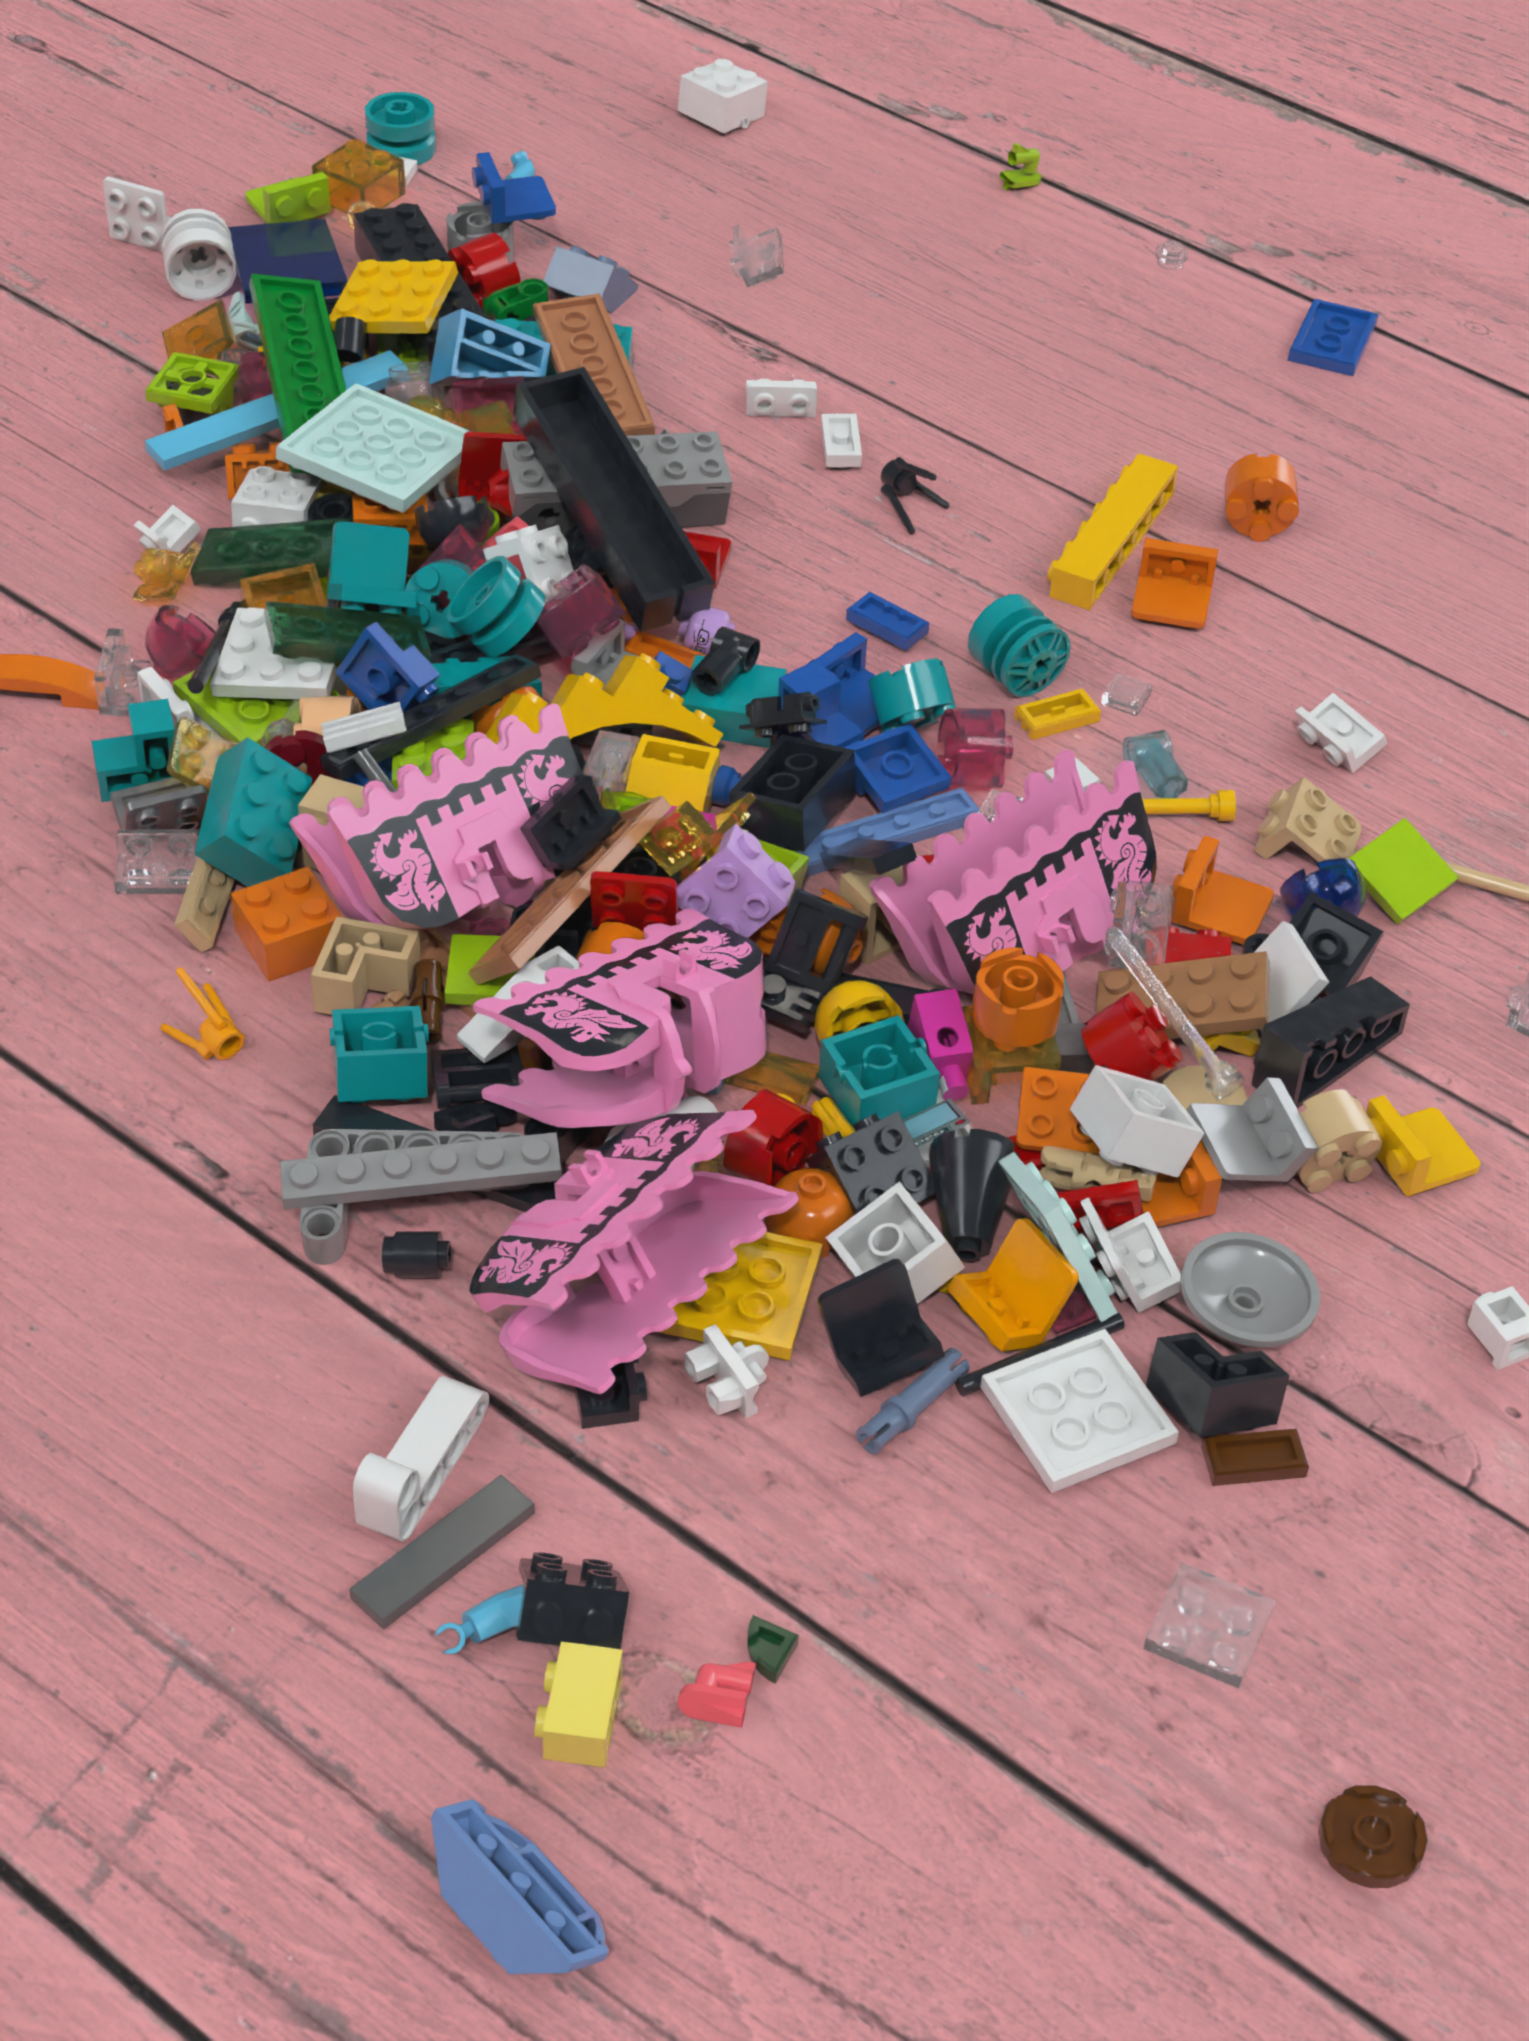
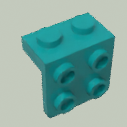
(369, 567)

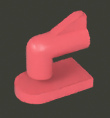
(718, 1693)

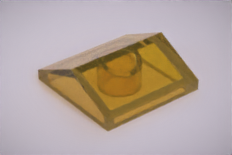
(201, 334)

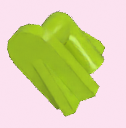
(1022, 177)

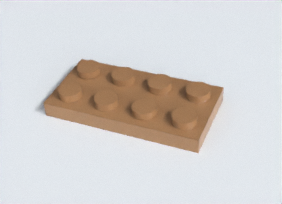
(1212, 992)

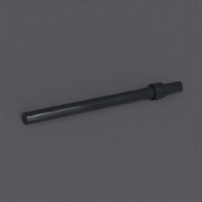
(211, 656)

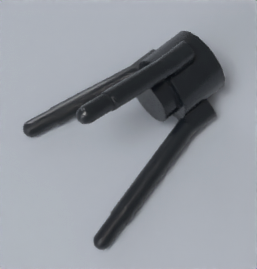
(901, 479)

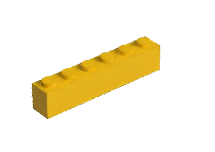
(1112, 531)

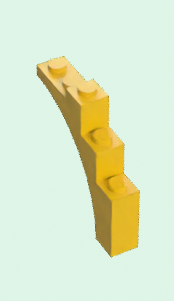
(629, 697)

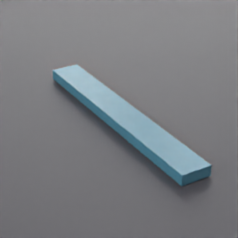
(251, 418)

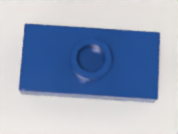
(887, 621)

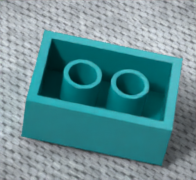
(250, 814)

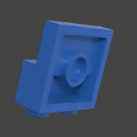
(385, 674)
(897, 768)

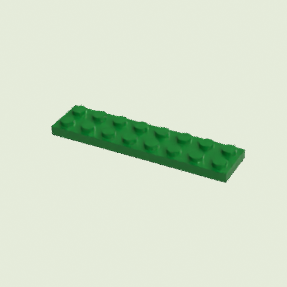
(296, 348)

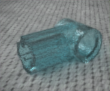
(1155, 761)

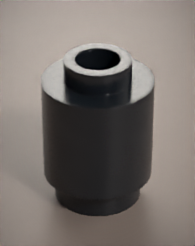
(416, 1254)

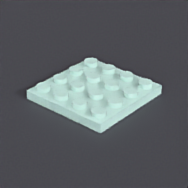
(375, 447)

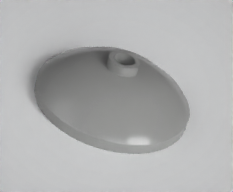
(1250, 1289)

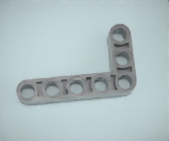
(334, 1218)

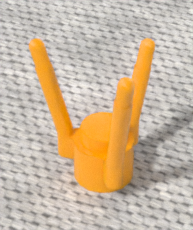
(218, 1031)

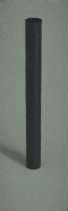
(972, 1382)

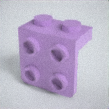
(738, 885)

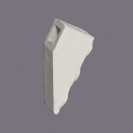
(489, 1037)

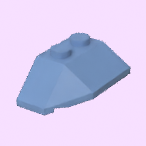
(513, 1894)

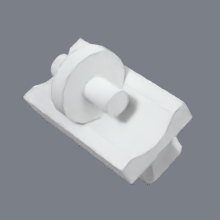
(735, 1367)

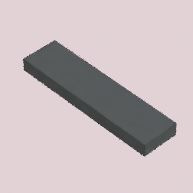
(441, 1551)

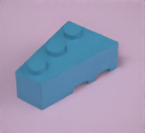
(483, 349)

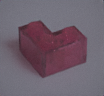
(579, 612)

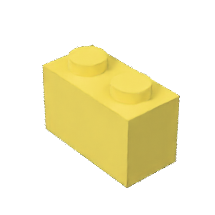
(581, 1704)

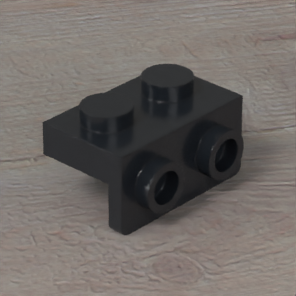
(569, 825)

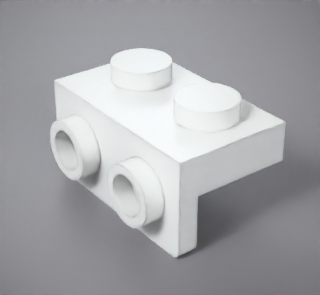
(1340, 732)

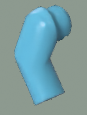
(522, 166)

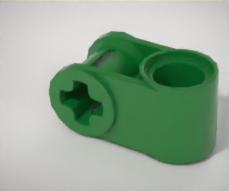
(516, 300)

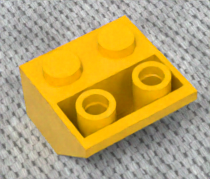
(674, 771)

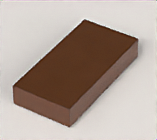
(1254, 1457)

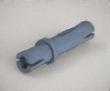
(900, 1411)

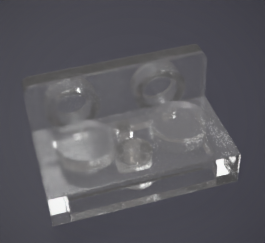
(117, 675)

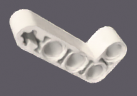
(398, 1489)

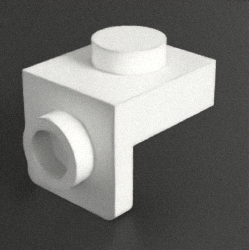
(170, 532)

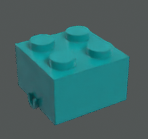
(379, 1053)
(878, 1071)

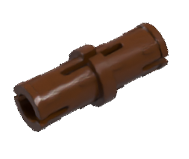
(429, 996)

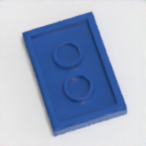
(1333, 337)

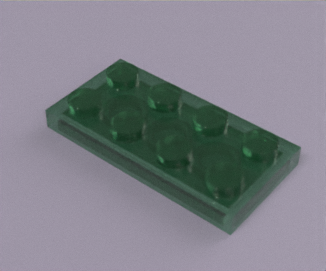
(260, 549)
(332, 632)

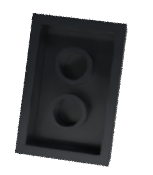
(796, 790)

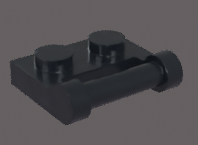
(803, 935)
(462, 1075)

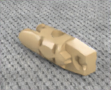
(1080, 1170)

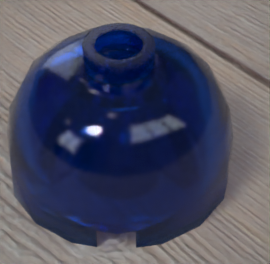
(1335, 881)

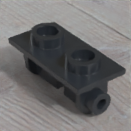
(796, 716)

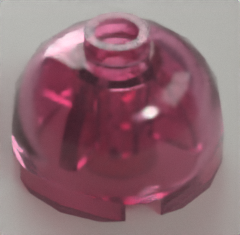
(176, 641)

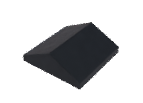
(1336, 940)

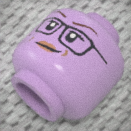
(701, 628)

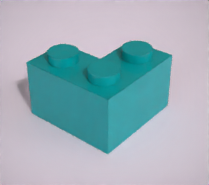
(136, 757)

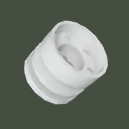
(198, 254)

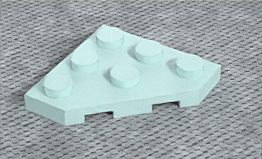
(1057, 1221)

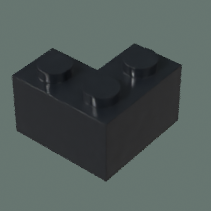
(1214, 1390)

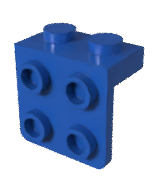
(511, 198)
(848, 662)

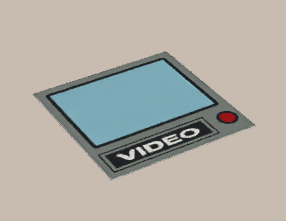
(935, 1121)

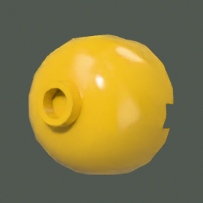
(852, 1007)

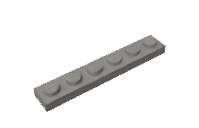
(420, 1170)

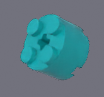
(431, 582)
(912, 694)

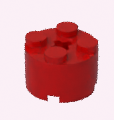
(485, 265)
(1131, 1039)
(774, 1142)

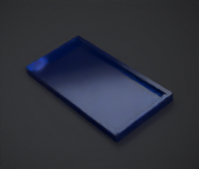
(288, 250)

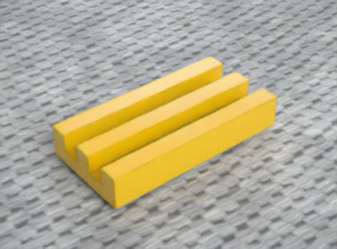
(1057, 714)

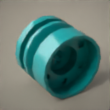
(1019, 645)

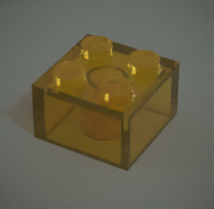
(362, 174)

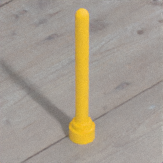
(1218, 805)

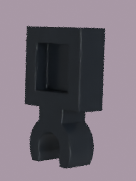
(473, 1117)

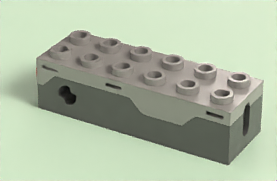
(684, 467)

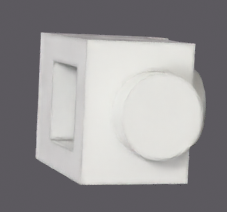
(1502, 1326)

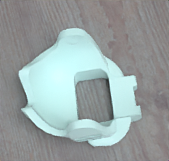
(243, 330)

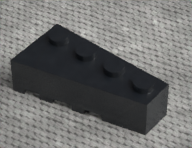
(1328, 1038)

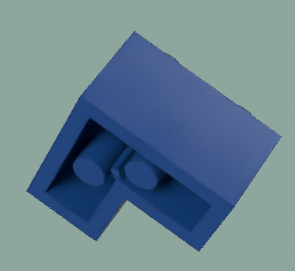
(827, 687)

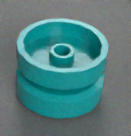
(402, 125)
(495, 606)

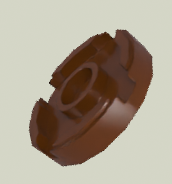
(1372, 1837)

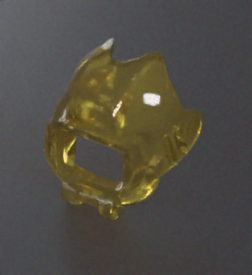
(163, 573)

